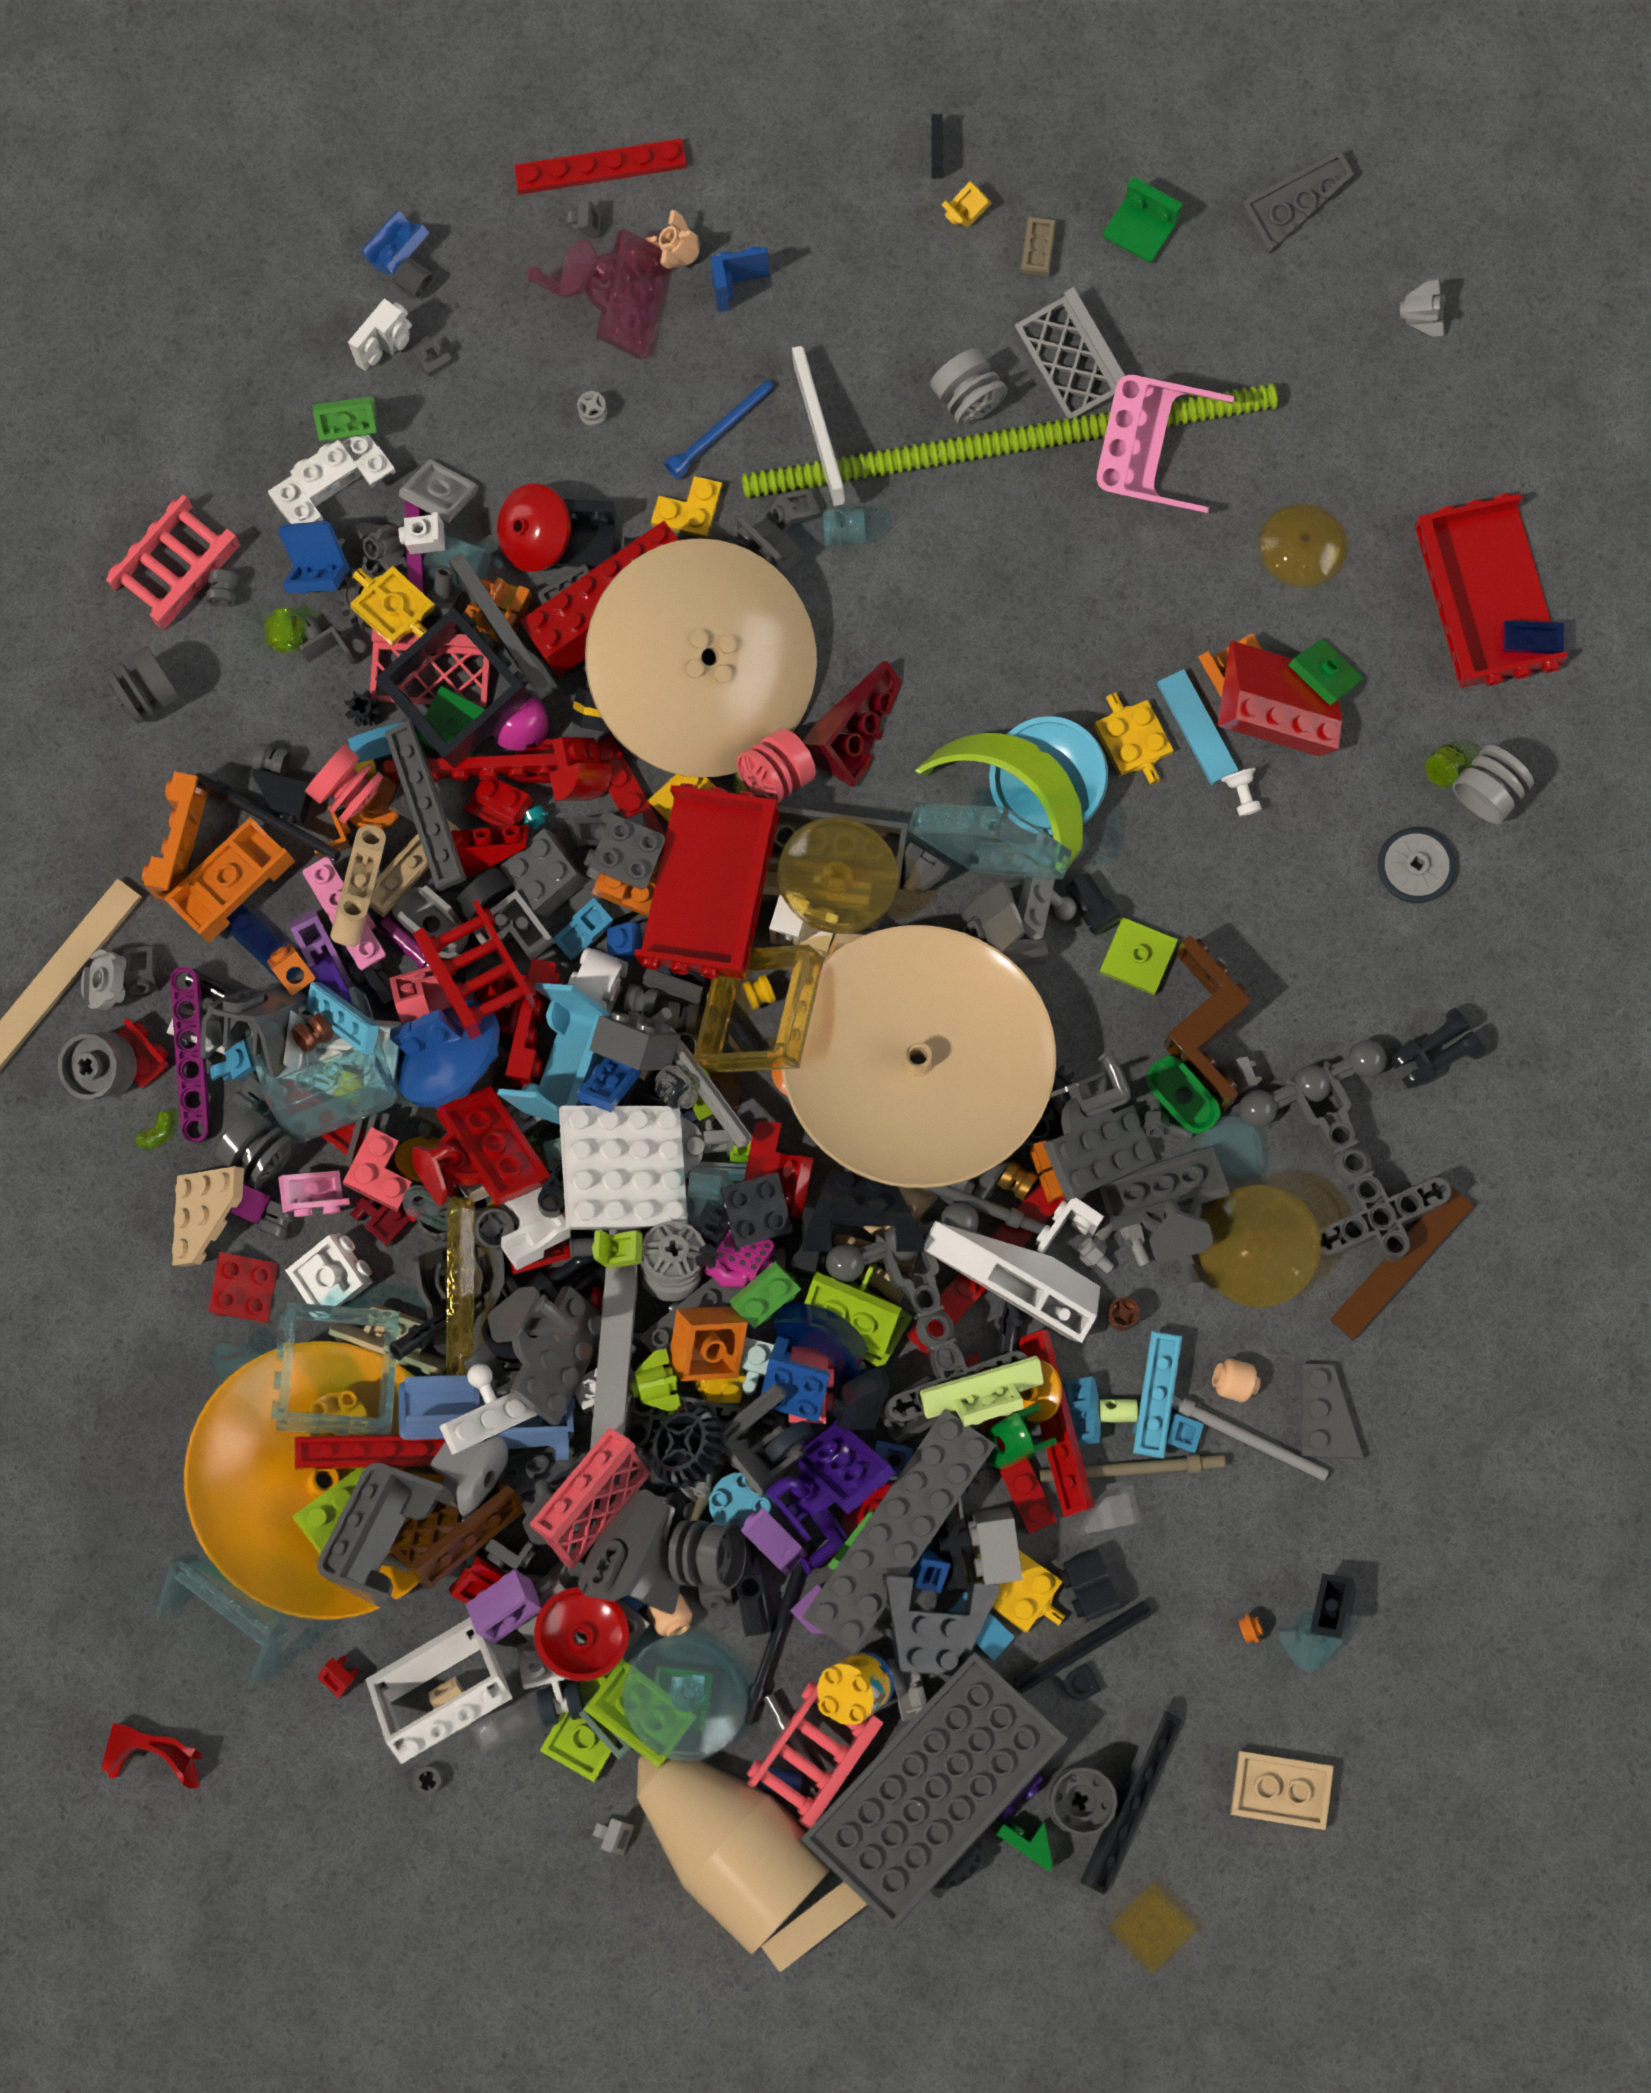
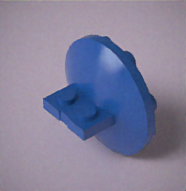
(440, 1058)

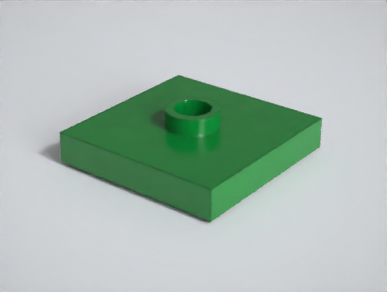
(1326, 671)
(450, 715)

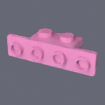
(327, 888)

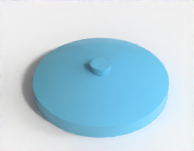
(1074, 750)

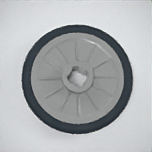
(1408, 882)

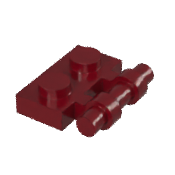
(385, 1222)

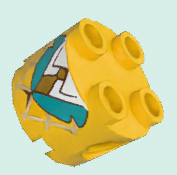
(853, 1689)

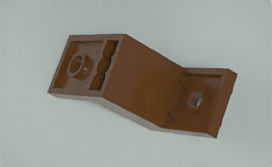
(1208, 1021)

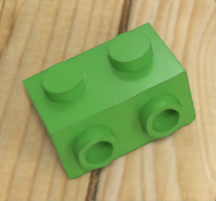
(765, 1295)

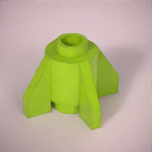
(654, 1382)

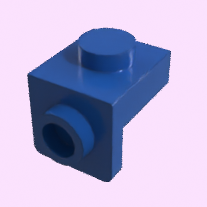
(624, 940)

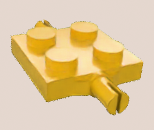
(391, 605)
(1133, 738)
(1028, 1598)

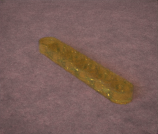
(460, 1284)

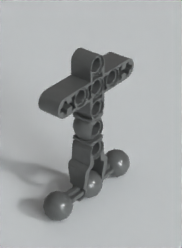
(1313, 1085)
(847, 1263)

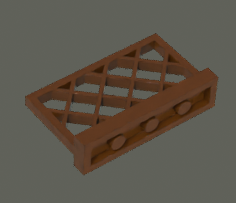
(462, 1537)

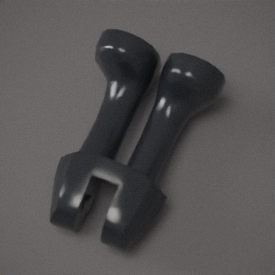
(1455, 1025)
(549, 1282)

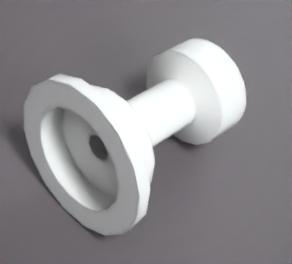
(1240, 781)

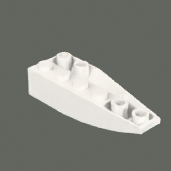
(1021, 1277)

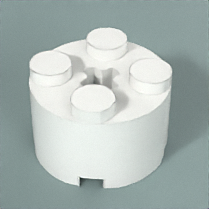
(600, 977)

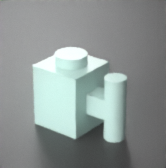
(754, 1363)

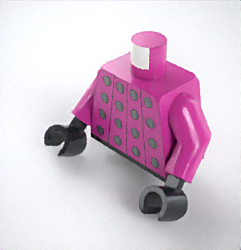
(735, 1265)

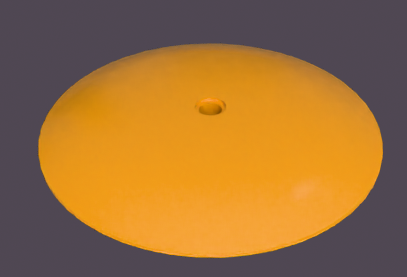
(246, 1485)

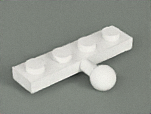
(488, 1419)

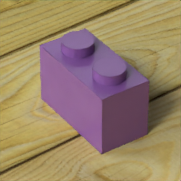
(504, 1606)

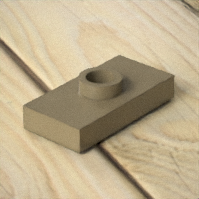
(1038, 246)

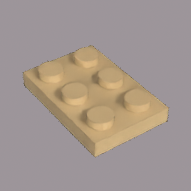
(1281, 1790)

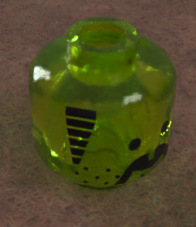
(283, 630)
(1445, 765)

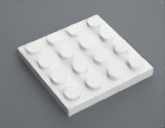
(622, 1167)

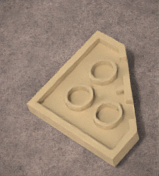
(201, 1211)

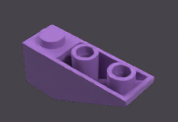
(773, 1541)

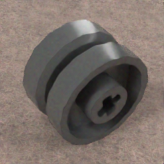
(97, 1065)

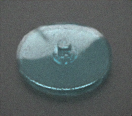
(685, 1697)

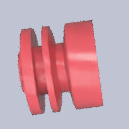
(776, 766)
(344, 784)

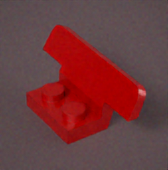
(792, 1169)

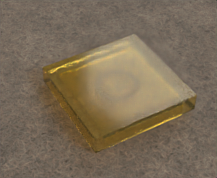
(1152, 1928)

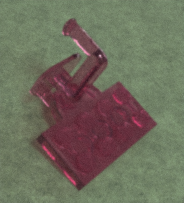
(619, 284)

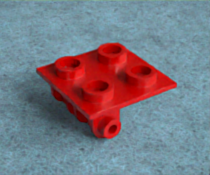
(242, 1287)

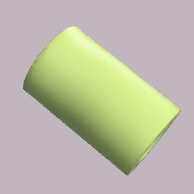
(1118, 1410)

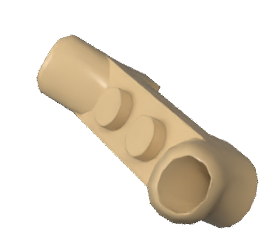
(358, 886)

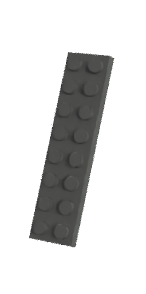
(899, 1530)

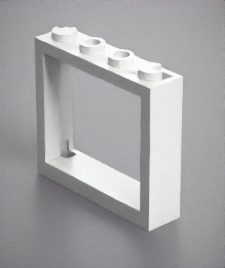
(420, 1667)

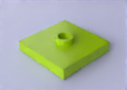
(1138, 956)

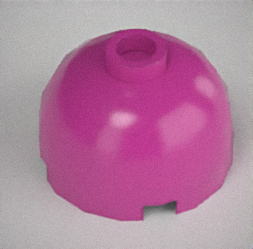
(524, 727)

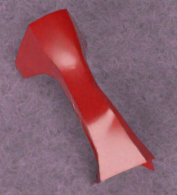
(125, 1740)

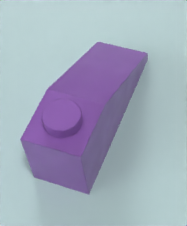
(316, 942)

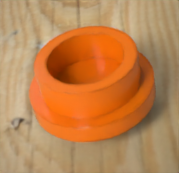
(1251, 1628)

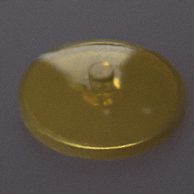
(837, 875)
(1261, 1245)

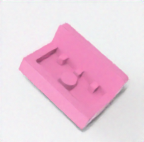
(312, 1192)

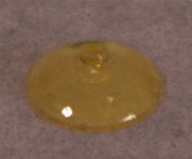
(1301, 562)

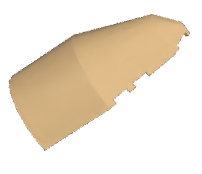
(729, 1846)

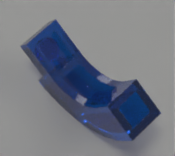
(826, 1332)

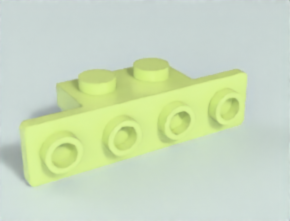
(984, 1393)

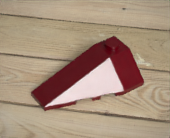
(846, 732)

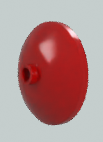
(543, 530)
(575, 1614)

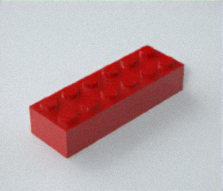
(563, 621)

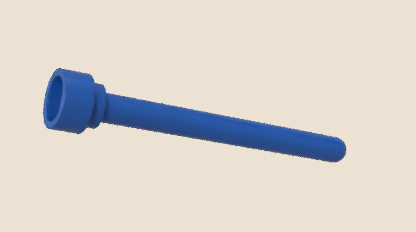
(678, 464)

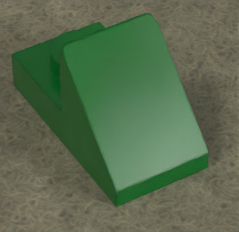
(1036, 1849)

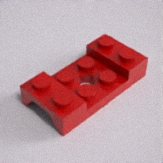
(524, 1061)

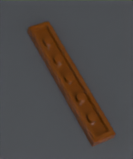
(1391, 1276)

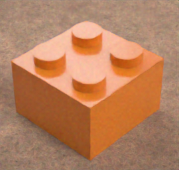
(707, 1343)

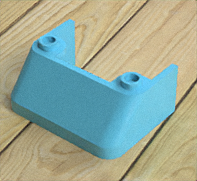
(570, 1060)

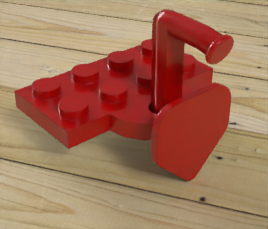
(479, 1148)

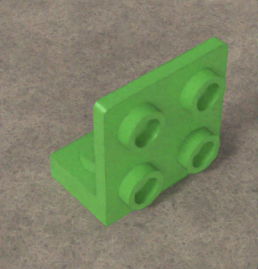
(345, 418)

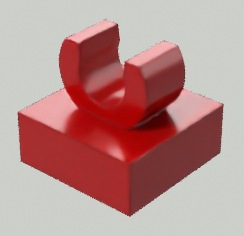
(336, 1677)

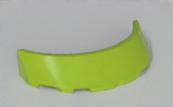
(1030, 765)

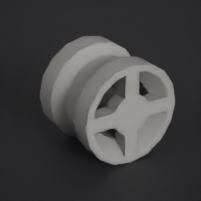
(588, 403)

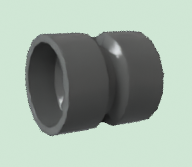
(491, 1226)

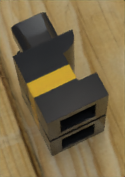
(585, 711)

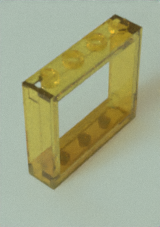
(794, 1022)

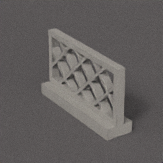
(1090, 337)

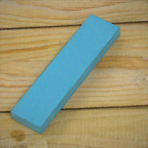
(1197, 727)
(342, 1017)
(1157, 1395)

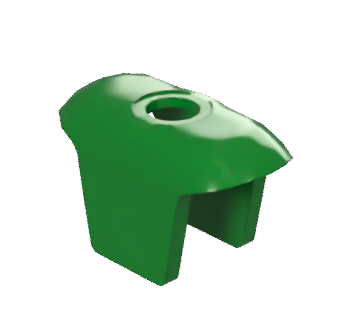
(1166, 1078)
(1016, 1440)

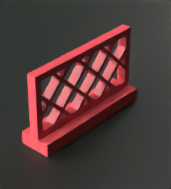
(456, 644)
(581, 1490)

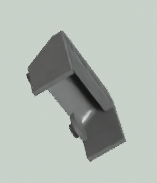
(370, 1527)

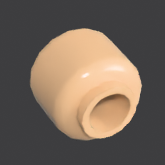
(1235, 1380)
(671, 1624)

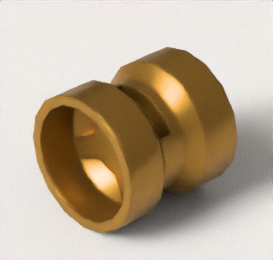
(1018, 1180)

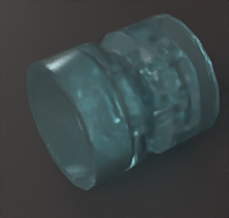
(844, 526)

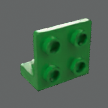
(1143, 220)

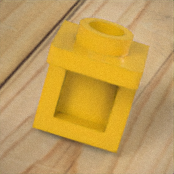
(966, 205)
(721, 1389)

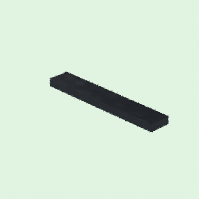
(1131, 1800)

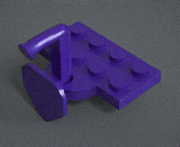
(834, 1470)

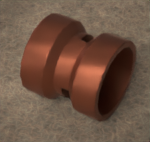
(312, 1033)
(1125, 1309)

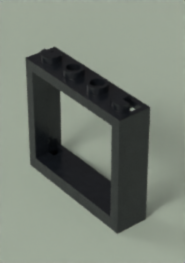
(488, 720)

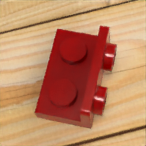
(149, 1057)

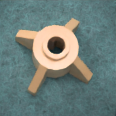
(678, 243)

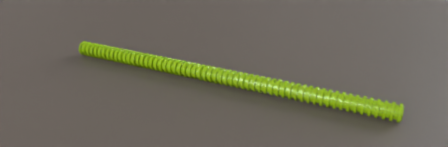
(995, 443)

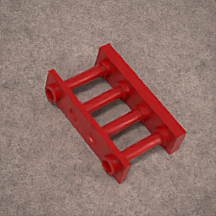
(459, 992)

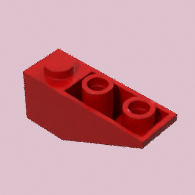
(488, 846)

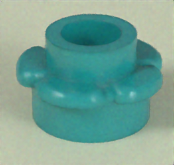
(535, 817)

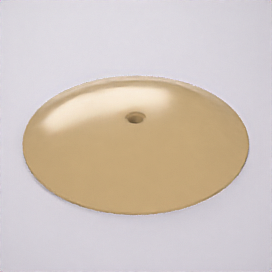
(982, 1045)

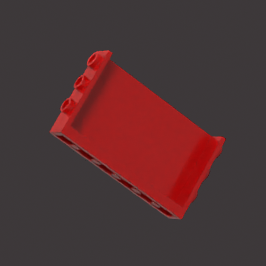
(1479, 580)
(710, 882)

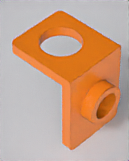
(341, 843)
(282, 961)

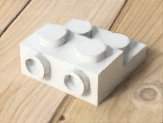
(383, 330)
(330, 1272)

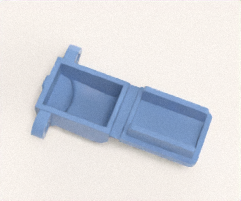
(436, 1400)

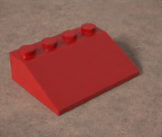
(1275, 704)

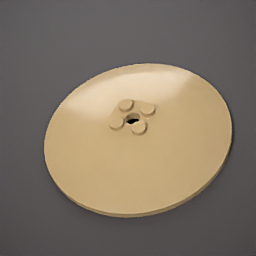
(650, 644)

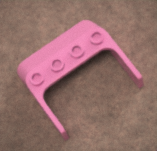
(1137, 435)

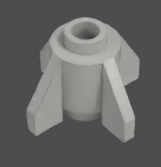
(1424, 308)

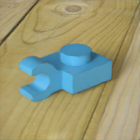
(238, 1063)

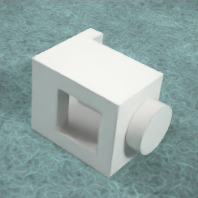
(431, 537)

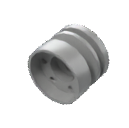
(968, 387)
(1493, 784)
(666, 1275)

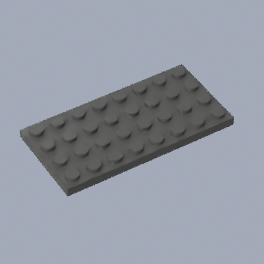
(934, 1790)

